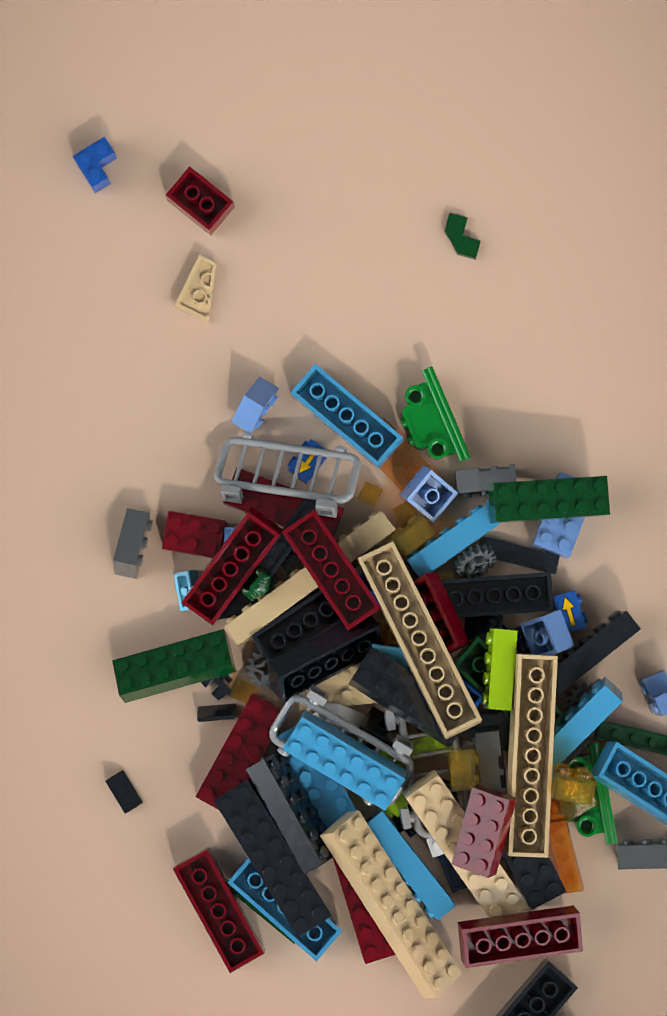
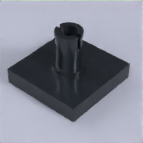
(375, 725)

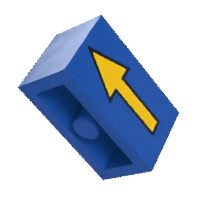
(307, 463)
(569, 604)

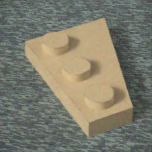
(198, 289)

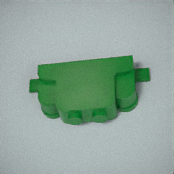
(431, 420)
(600, 817)

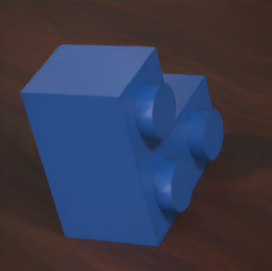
(91, 162)

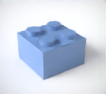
(428, 493)
(547, 634)

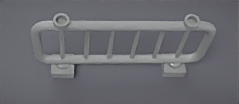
(326, 503)
(317, 696)
(406, 816)

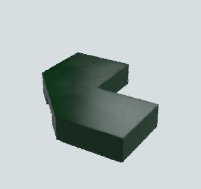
(462, 245)

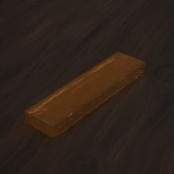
(565, 855)

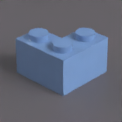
(255, 404)
(656, 689)

